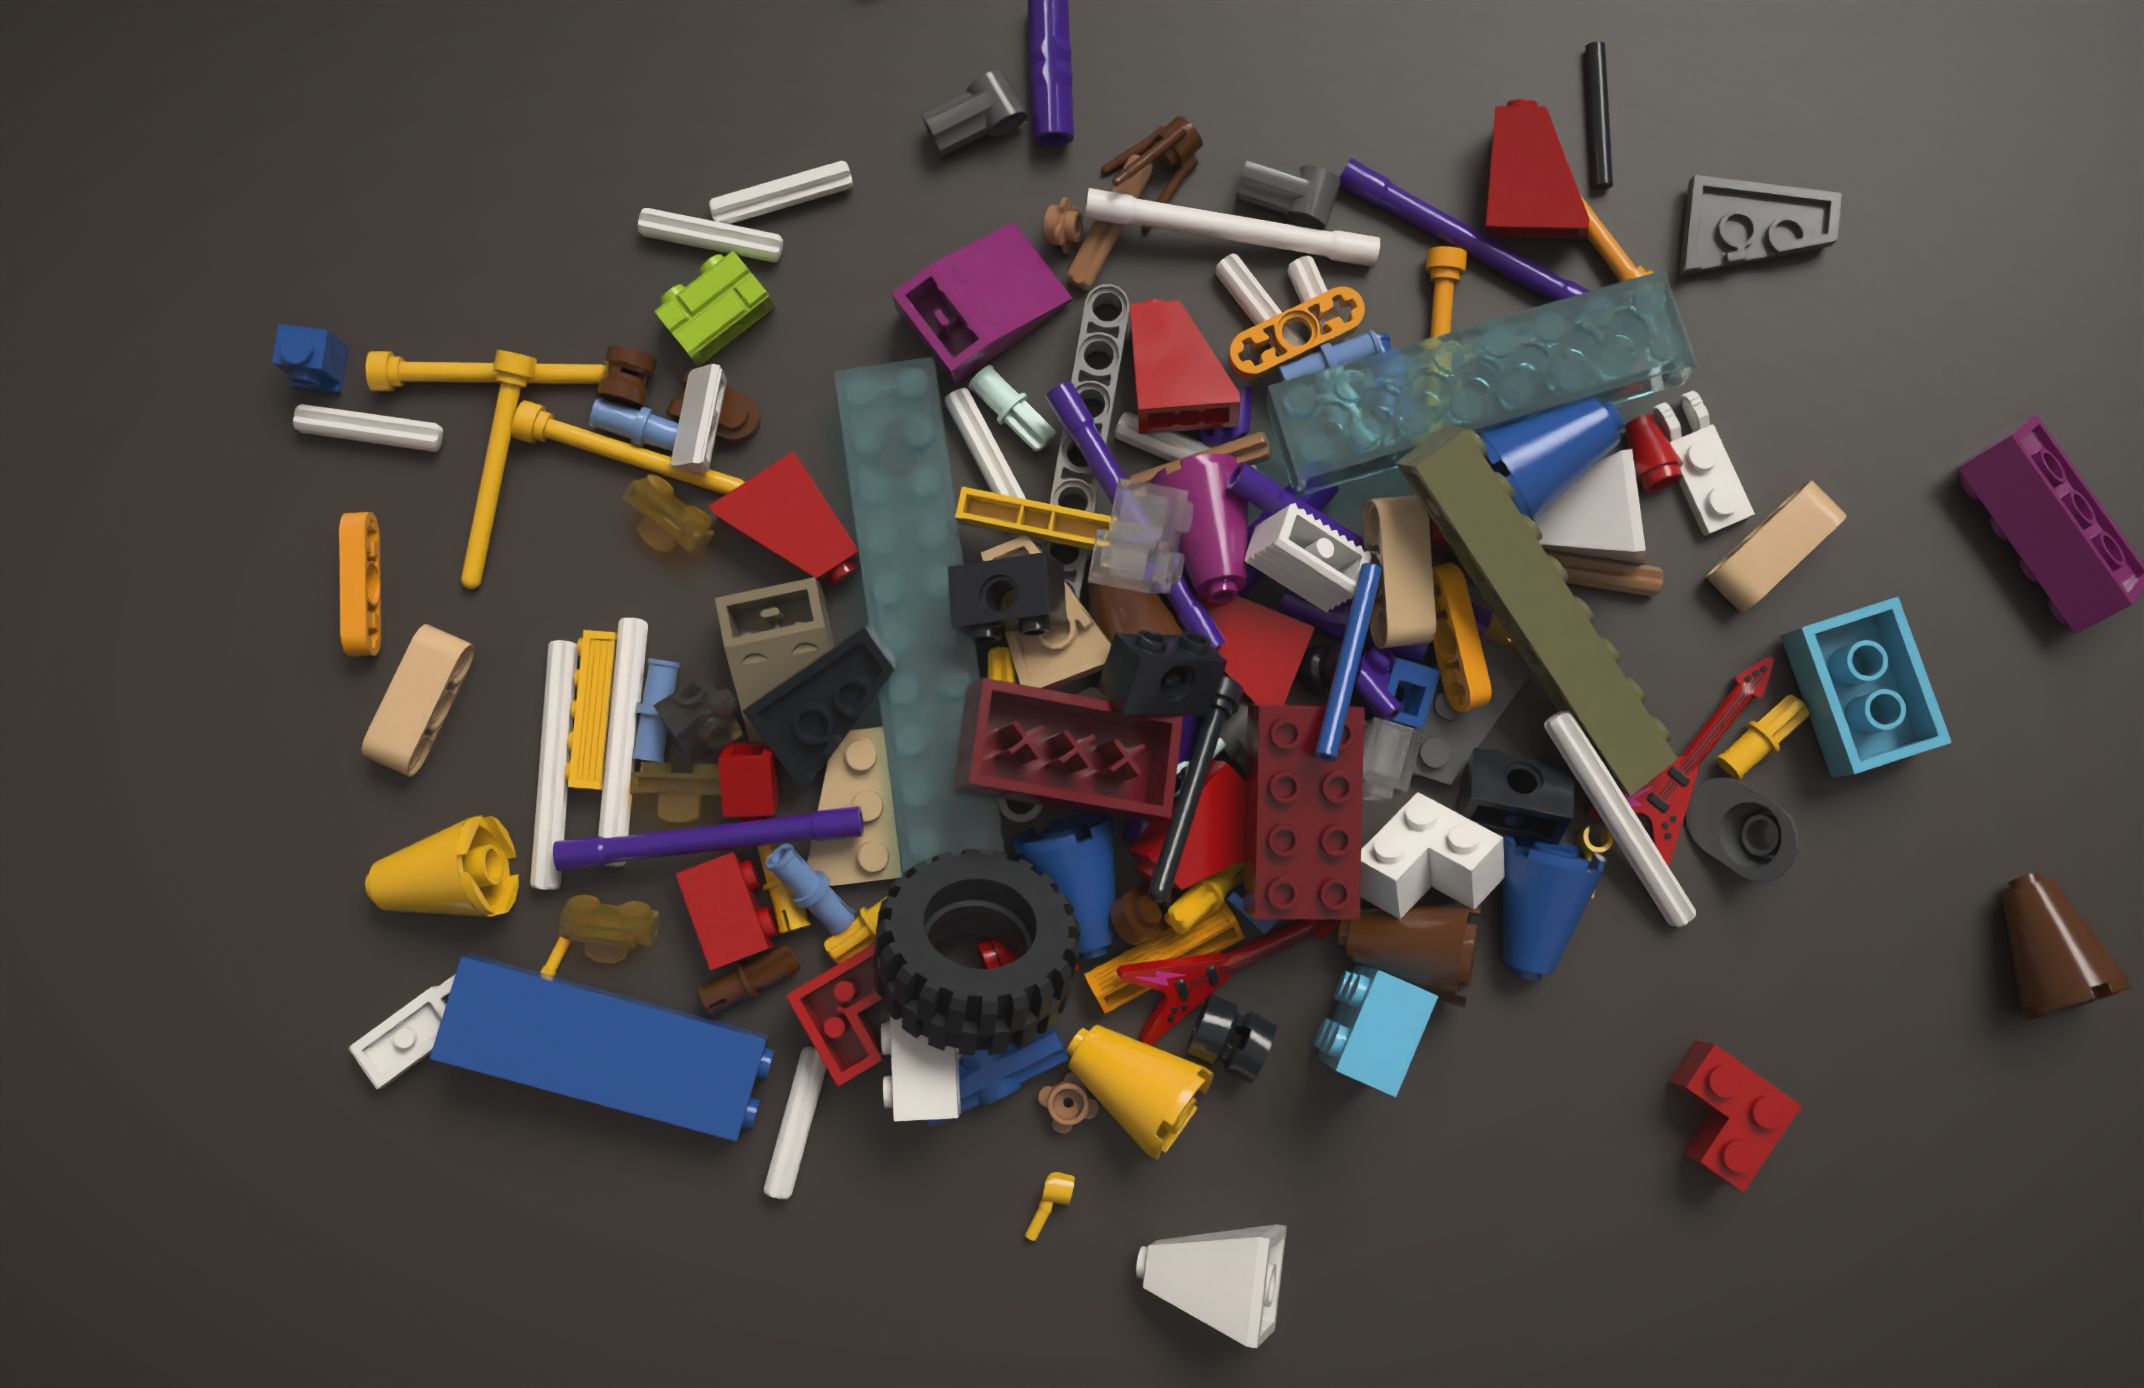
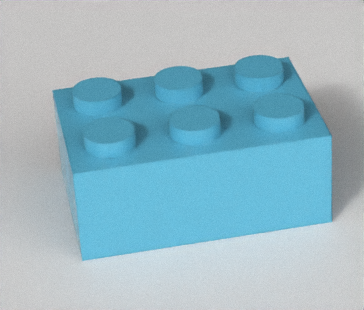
(1865, 688)
(1374, 1028)

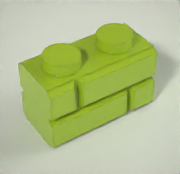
(714, 307)

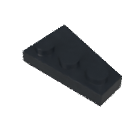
(821, 702)

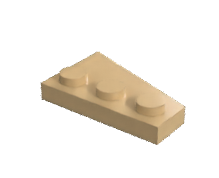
(1069, 648)
(860, 777)

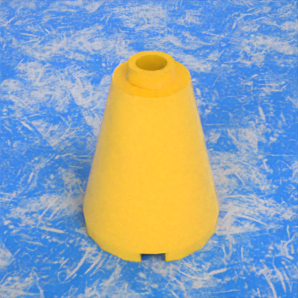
(449, 872)
(1139, 1085)

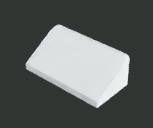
(699, 419)

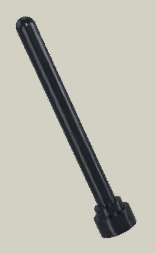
(1224, 705)

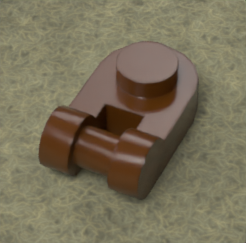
(738, 416)
(1138, 916)

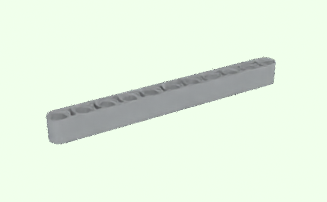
(1068, 478)

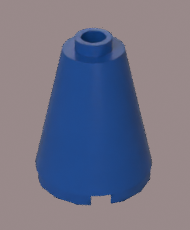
(1552, 451)
(1080, 860)
(1543, 902)

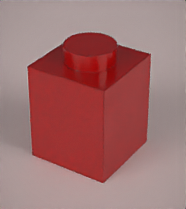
(749, 781)

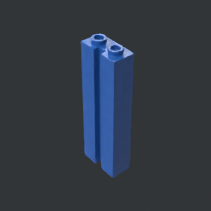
(602, 1047)

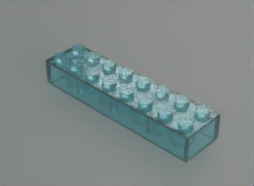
(1479, 378)

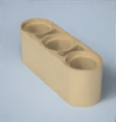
(1399, 543)
(1776, 546)
(418, 700)

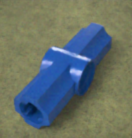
(994, 1076)

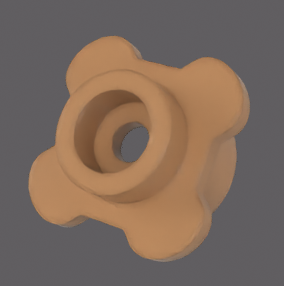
(1063, 225)
(1064, 1116)

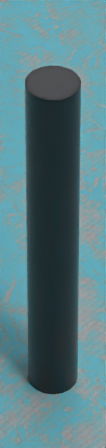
(1599, 115)

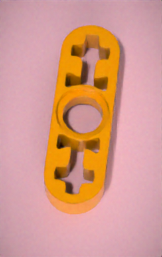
(1334, 329)
(360, 584)
(1458, 641)

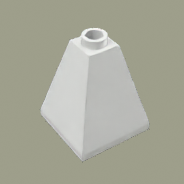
(1598, 514)
(1220, 1278)

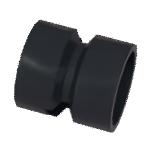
(1214, 1030)

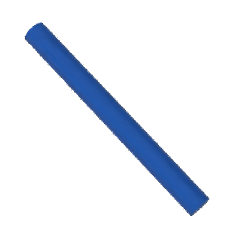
(1348, 663)

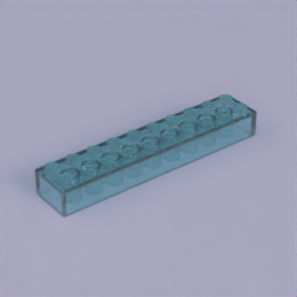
(905, 545)

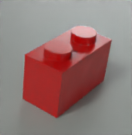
(727, 909)

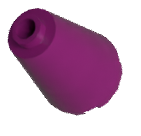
(1219, 526)

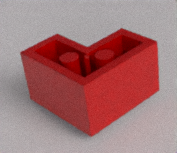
(835, 1018)
(1743, 1117)

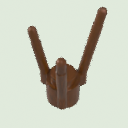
(1168, 145)

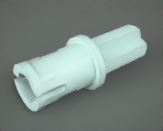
(1012, 408)

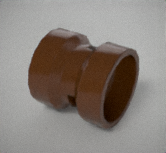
(626, 376)

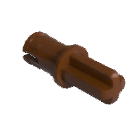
(748, 979)

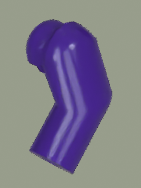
(1219, 436)
(1373, 680)

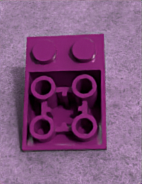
(979, 301)

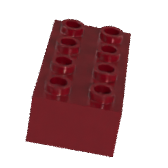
(1066, 752)
(1302, 815)

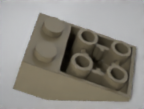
(772, 636)

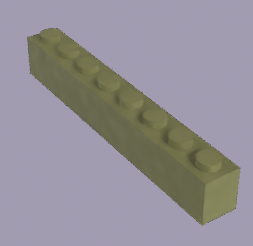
(1535, 604)

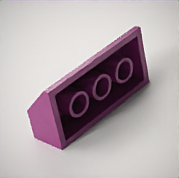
(2054, 525)

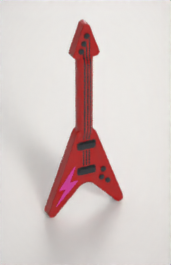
(1669, 793)
(1192, 978)

